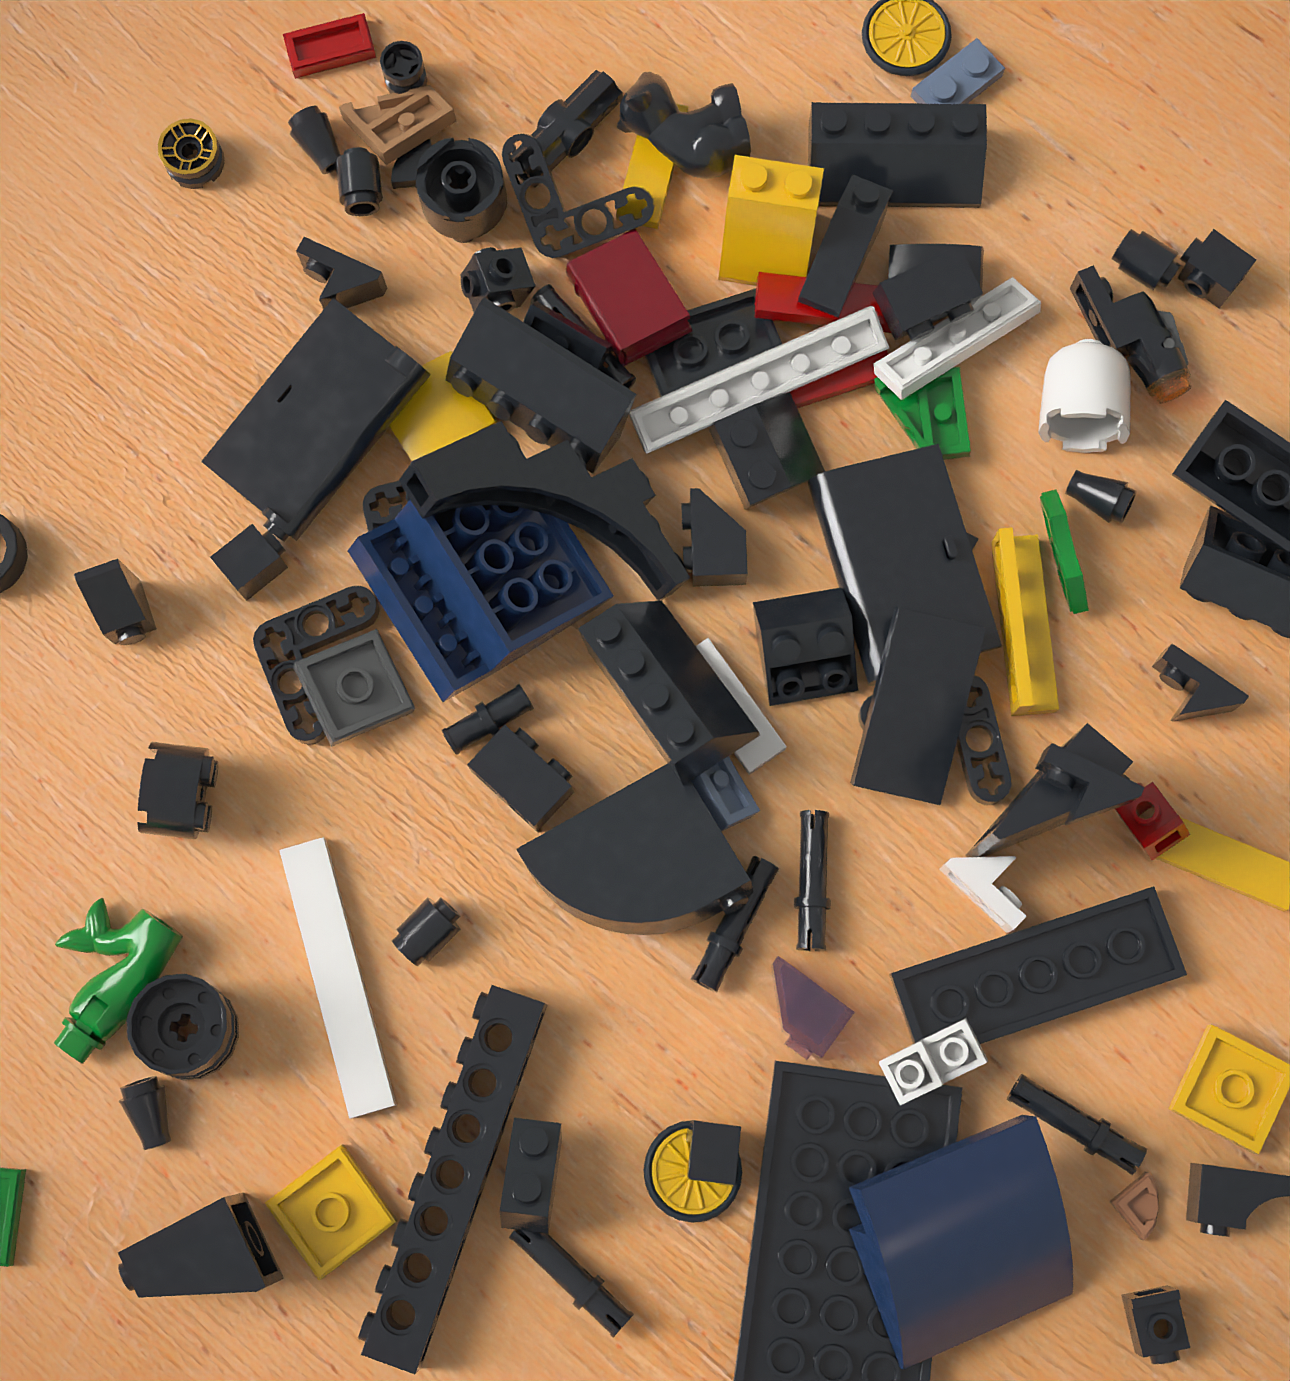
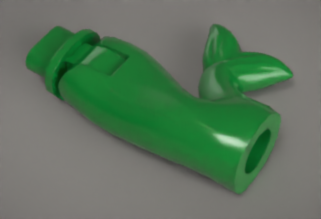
(106, 999)

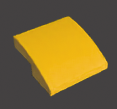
(438, 414)

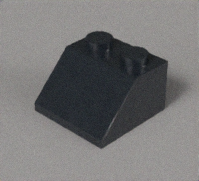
(766, 449)

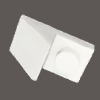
(975, 879)

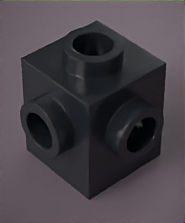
(497, 276)

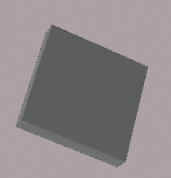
(354, 687)

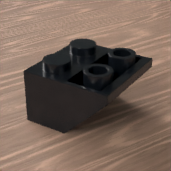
(806, 646)

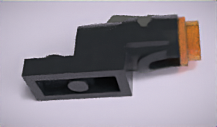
(1135, 330)

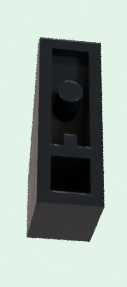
(845, 245)

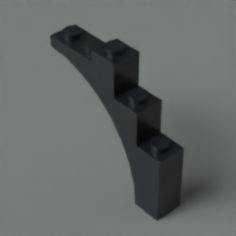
(555, 482)

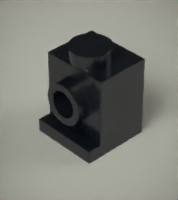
(1143, 1311)

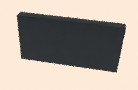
(917, 705)

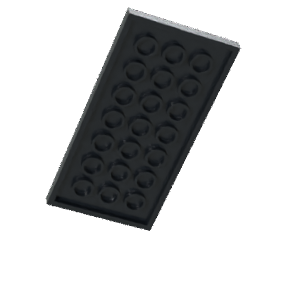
(805, 1286)

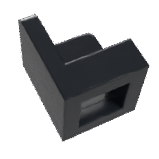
(713, 1152)

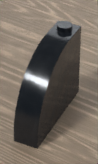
(640, 860)

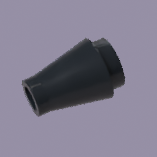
(315, 136)
(1102, 495)
(147, 1111)

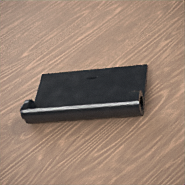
(315, 419)
(887, 548)

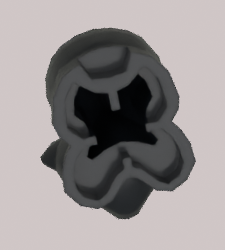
(697, 140)

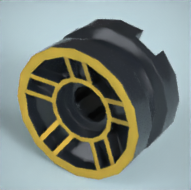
(178, 144)

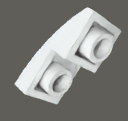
(933, 1061)

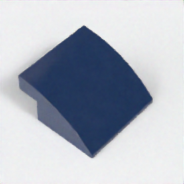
(477, 586)
(964, 1239)

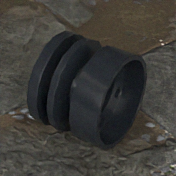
(170, 1004)

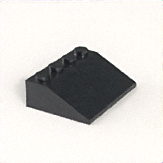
(1044, 806)

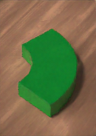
(1064, 552)

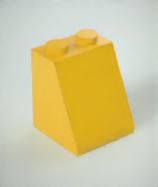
(769, 219)

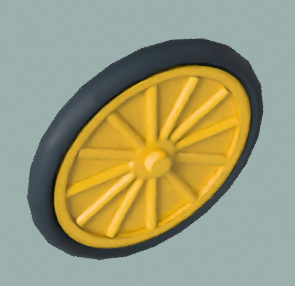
(906, 36)
(668, 1181)

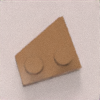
(399, 121)

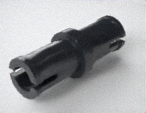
(487, 719)

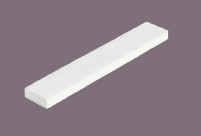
(759, 379)
(337, 978)

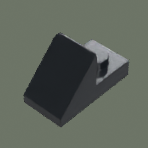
(347, 278)
(1207, 690)
(1099, 787)

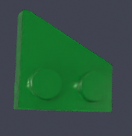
(932, 414)

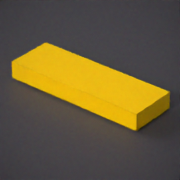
(651, 171)
(1232, 865)

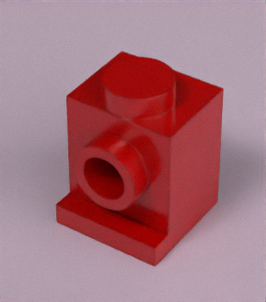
(1159, 831)

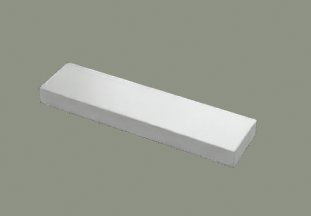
(954, 342)

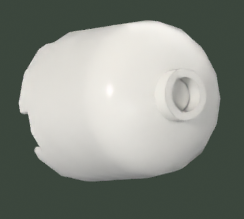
(1086, 397)

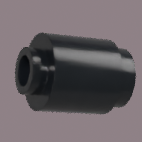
(359, 181)
(1146, 259)
(427, 930)

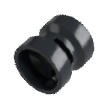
(404, 60)

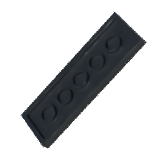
(1043, 970)

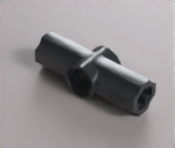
(570, 124)

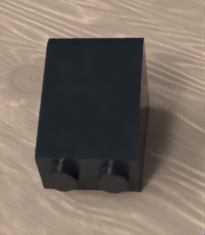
(203, 1254)

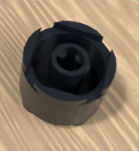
(461, 188)
(175, 790)

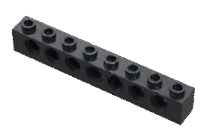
(407, 1345)

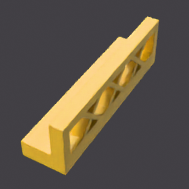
(1024, 623)

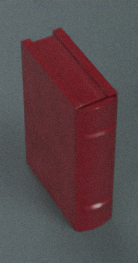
(629, 297)

